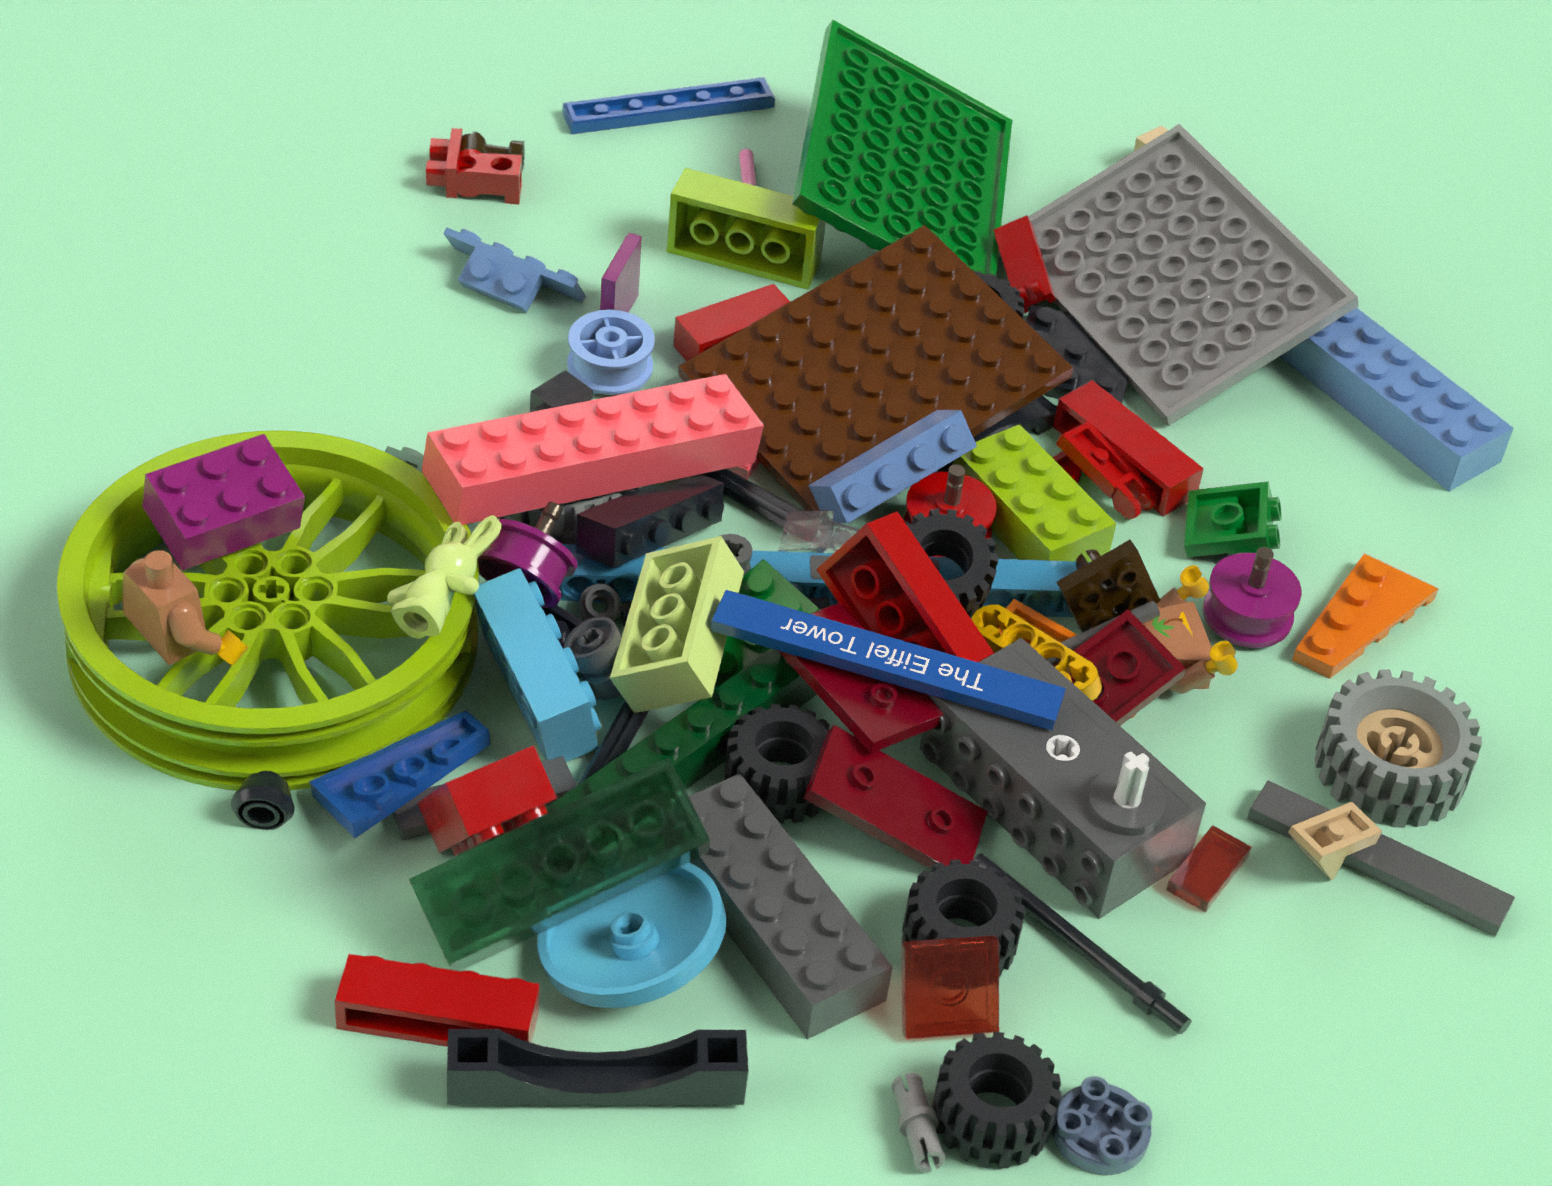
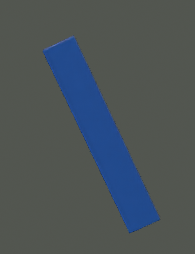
(668, 105)

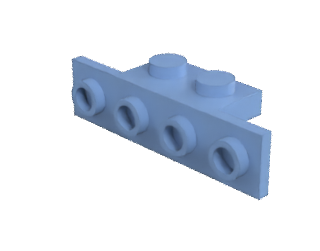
(505, 276)

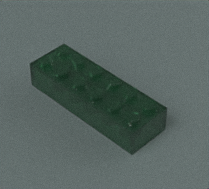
(560, 865)

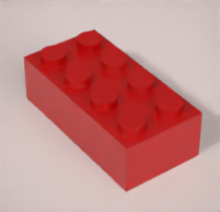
(487, 802)

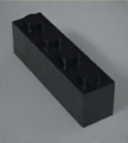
(648, 519)

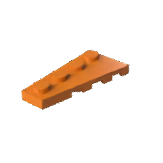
(1360, 613)

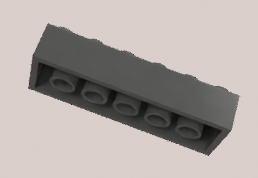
(786, 913)

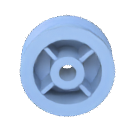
(611, 351)

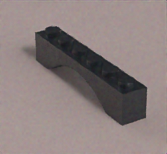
(505, 1070)

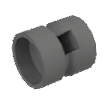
(595, 650)

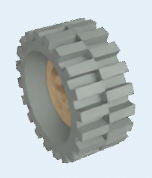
(1398, 748)

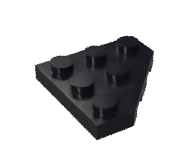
(1079, 351)

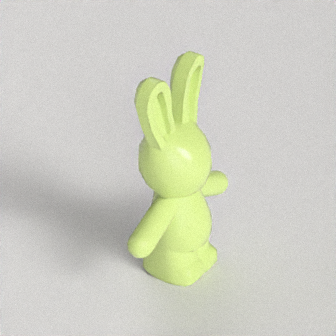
(449, 568)

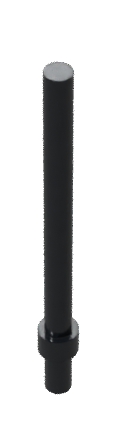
(1145, 995)

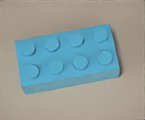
(537, 666)

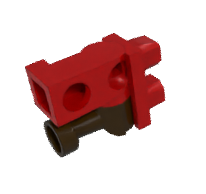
(473, 167)

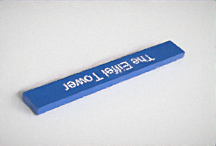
(888, 659)

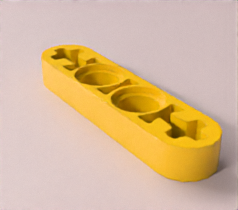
(1015, 628)

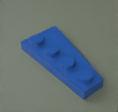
(386, 780)

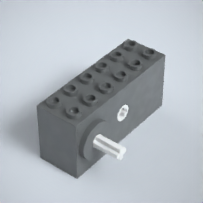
(1074, 796)

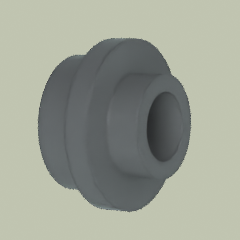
(599, 592)

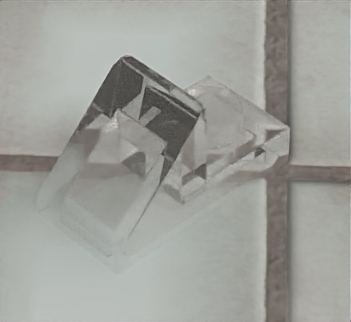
(814, 532)

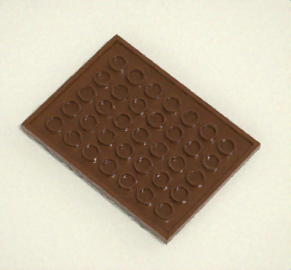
(876, 356)

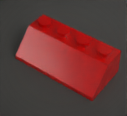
(898, 591)

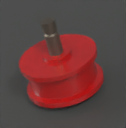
(954, 492)

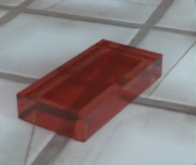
(1208, 868)

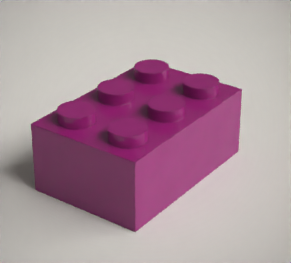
(223, 501)

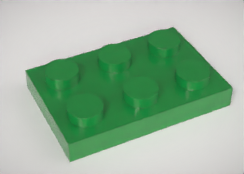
(767, 585)

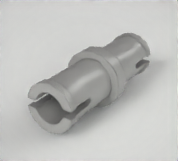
(918, 1122)

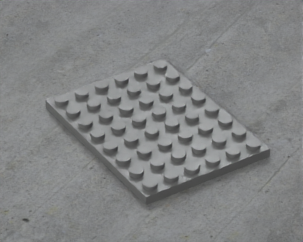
(1183, 273)

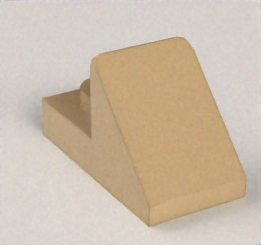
(1334, 836)

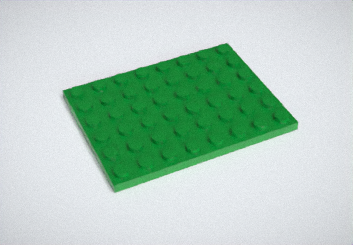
(901, 153)

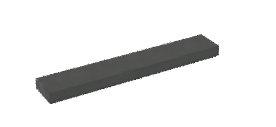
(1395, 864)

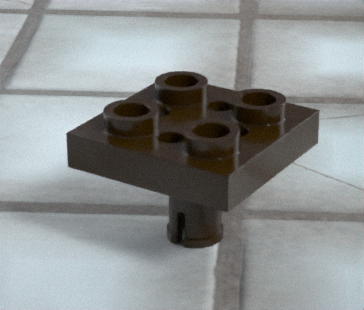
(1107, 585)

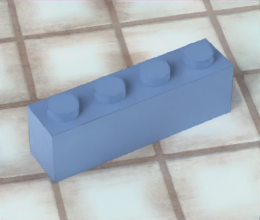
(893, 465)

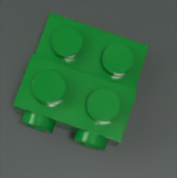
(1232, 520)

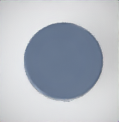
(1102, 1127)

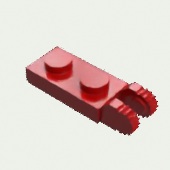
(1108, 470)

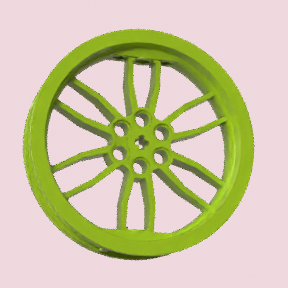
(279, 606)

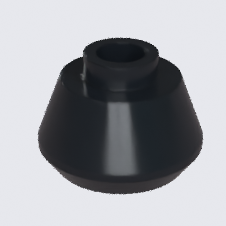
(263, 801)

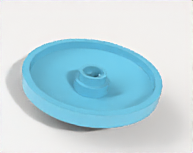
(637, 942)

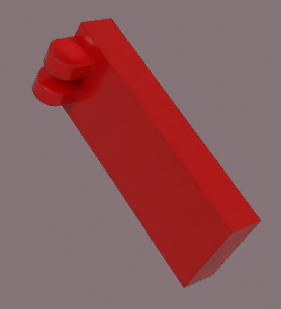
(1024, 261)

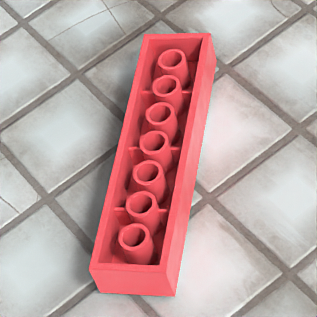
(590, 448)

